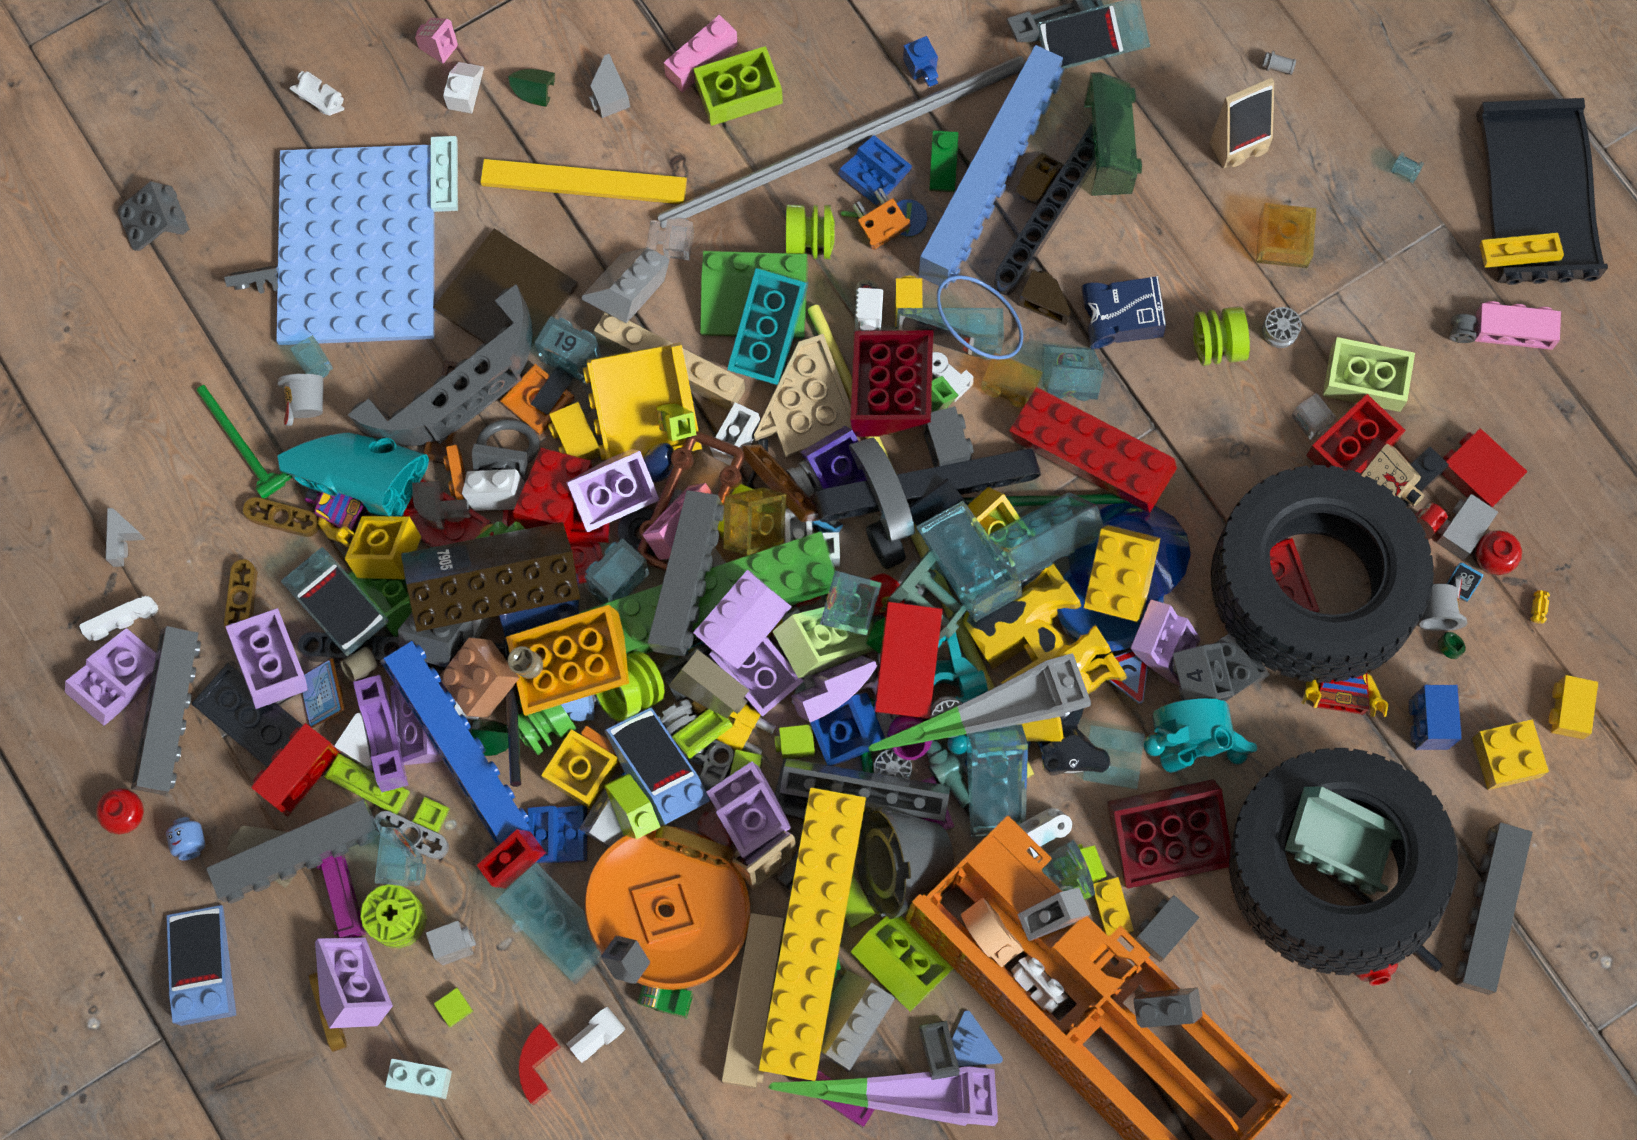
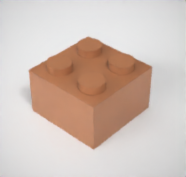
(478, 677)

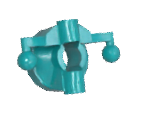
(965, 677)
(1195, 730)

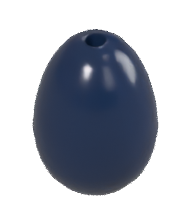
(659, 461)

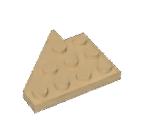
(807, 400)

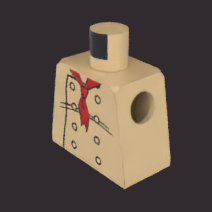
(1396, 474)

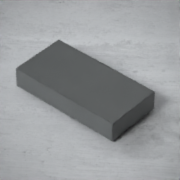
(939, 1050)

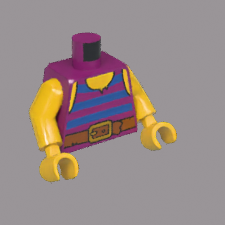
(337, 515)

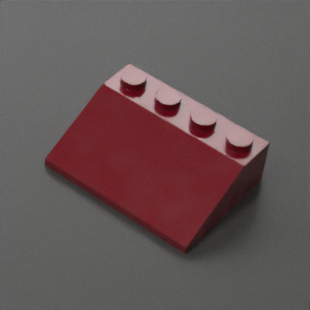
(891, 381)
(1170, 833)

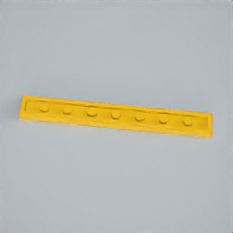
(583, 181)

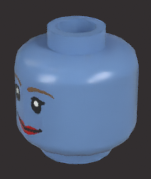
(185, 839)

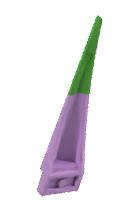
(952, 1100)

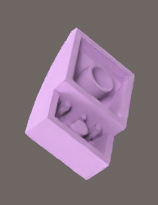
(1161, 636)
(112, 676)
(833, 688)
(748, 809)

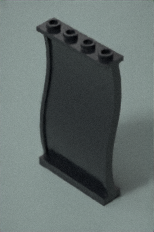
(1542, 184)

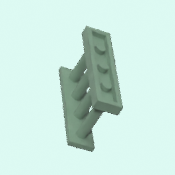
(921, 576)

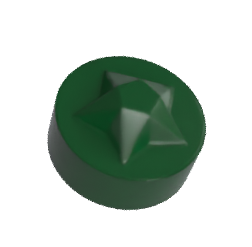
(1451, 645)

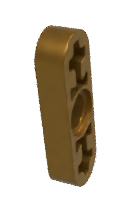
(261, 519)
(233, 589)
(693, 846)
(335, 1036)

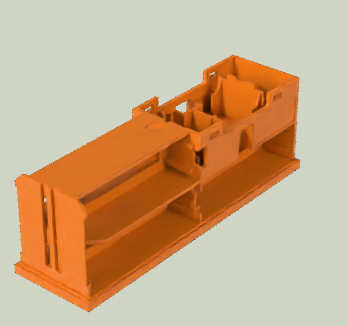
(1073, 955)

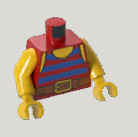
(1347, 696)

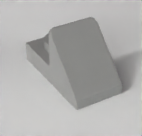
(117, 533)

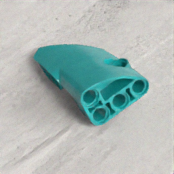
(358, 467)

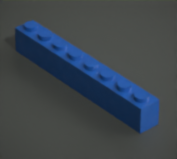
(454, 742)

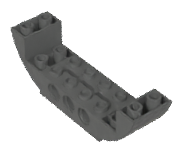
(465, 390)

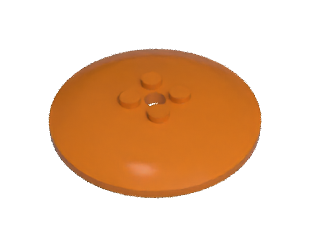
(706, 904)

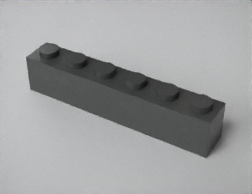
(686, 573)
(165, 711)
(880, 790)
(293, 851)
(1494, 908)

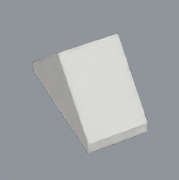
(355, 742)

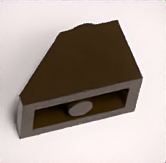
(1038, 178)
(1045, 297)

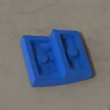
(874, 168)
(559, 833)

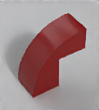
(536, 1050)

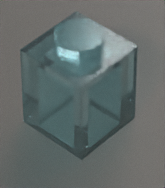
(312, 357)

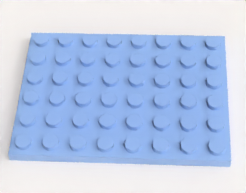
(355, 245)

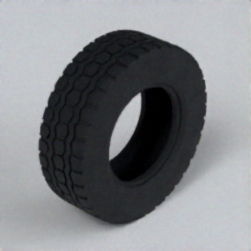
(1347, 510)
(1331, 934)

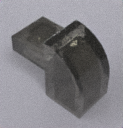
(433, 509)

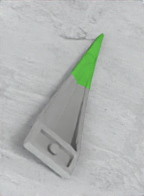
(1033, 696)

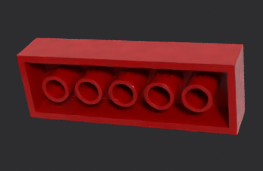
(1093, 449)

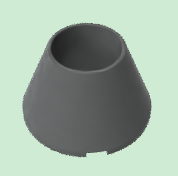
(901, 859)

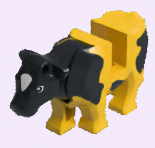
(1028, 626)

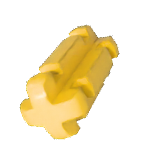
(1540, 606)

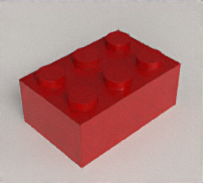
(1356, 437)
(546, 493)
(295, 769)

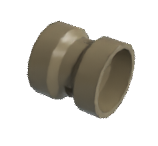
(521, 658)

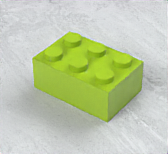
(738, 86)

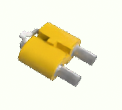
(741, 728)

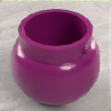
(911, 751)

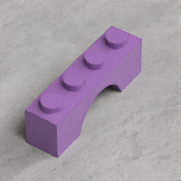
(381, 733)

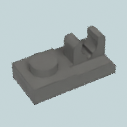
(241, 279)

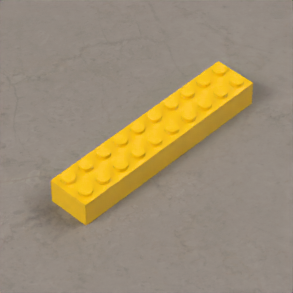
(812, 934)

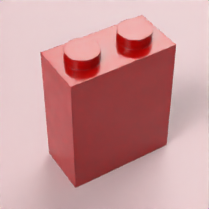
(1482, 468)

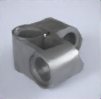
(713, 772)

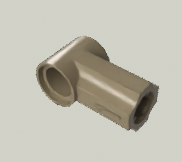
(357, 666)

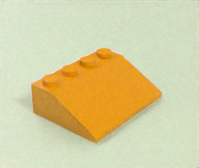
(578, 658)

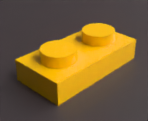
(1112, 906)

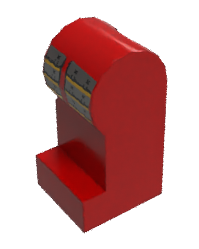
(1431, 519)

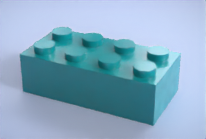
(767, 326)

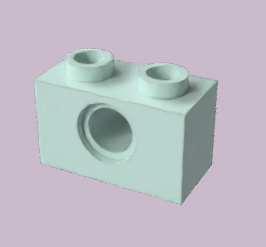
(418, 1078)

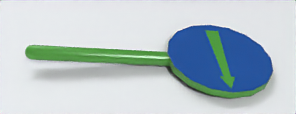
(912, 210)

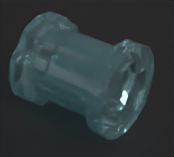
(1407, 167)

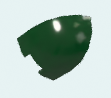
(532, 85)
(492, 736)

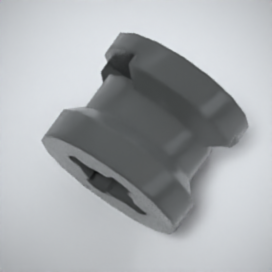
(1463, 328)

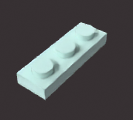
(444, 173)

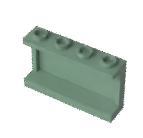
(1342, 839)

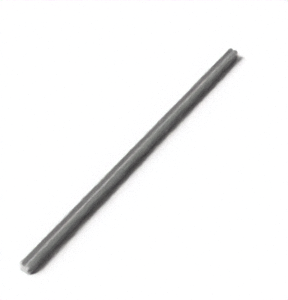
(842, 141)

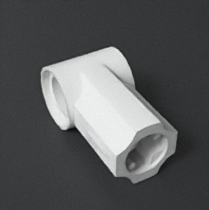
(601, 1030)

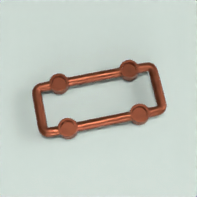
(683, 460)

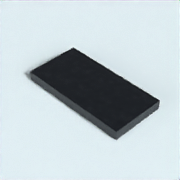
(231, 708)

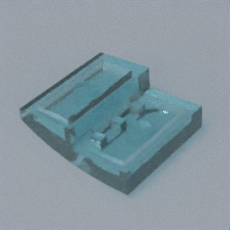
(1125, 755)
(1069, 870)

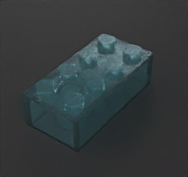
(1048, 534)
(551, 922)

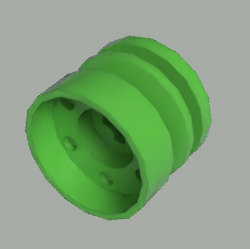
(540, 724)

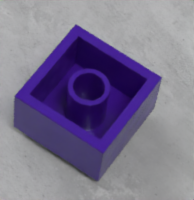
(833, 460)

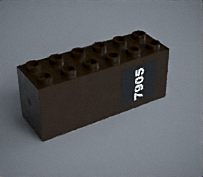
(490, 576)

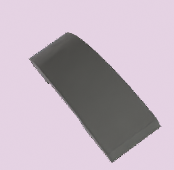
(1024, 25)
(885, 487)

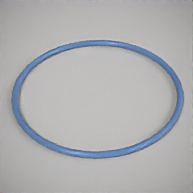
(999, 296)

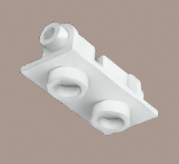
(326, 100)
(1031, 973)

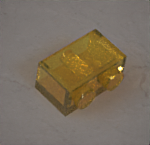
(1010, 380)

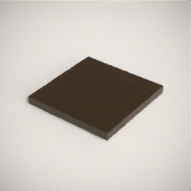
(493, 268)

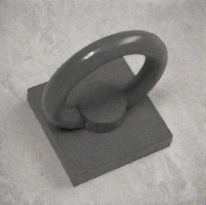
(496, 458)

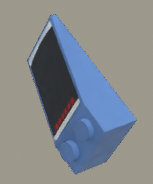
(657, 766)
(199, 966)

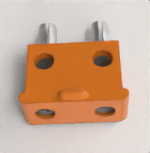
(885, 225)

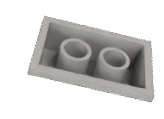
(628, 283)
(853, 1018)

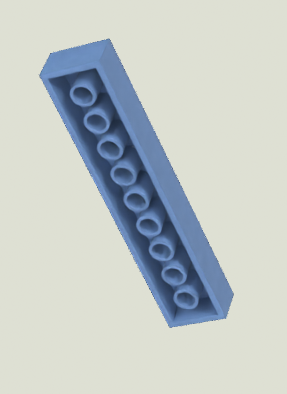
(991, 166)

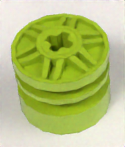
(809, 231)
(1227, 336)
(643, 690)
(405, 926)

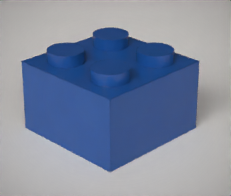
(1435, 717)
(848, 730)

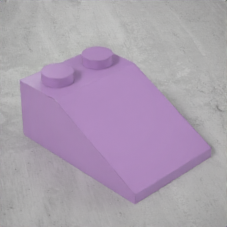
(612, 489)
(350, 983)

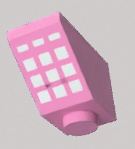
(437, 38)

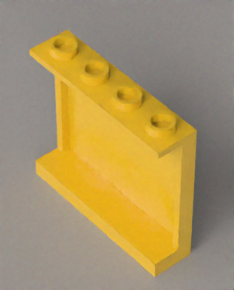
(628, 392)

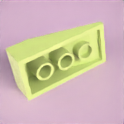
(815, 646)

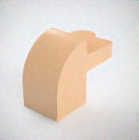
(991, 933)

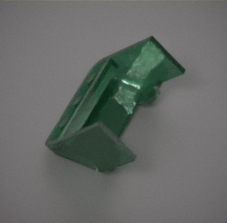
(1113, 134)

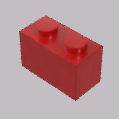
(511, 859)

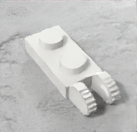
(119, 617)

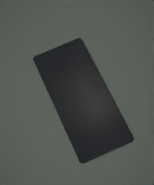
(552, 390)

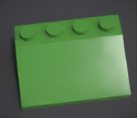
(728, 282)

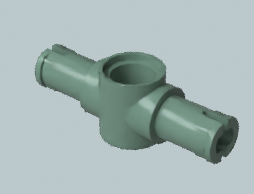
(948, 772)

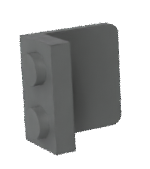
(152, 213)

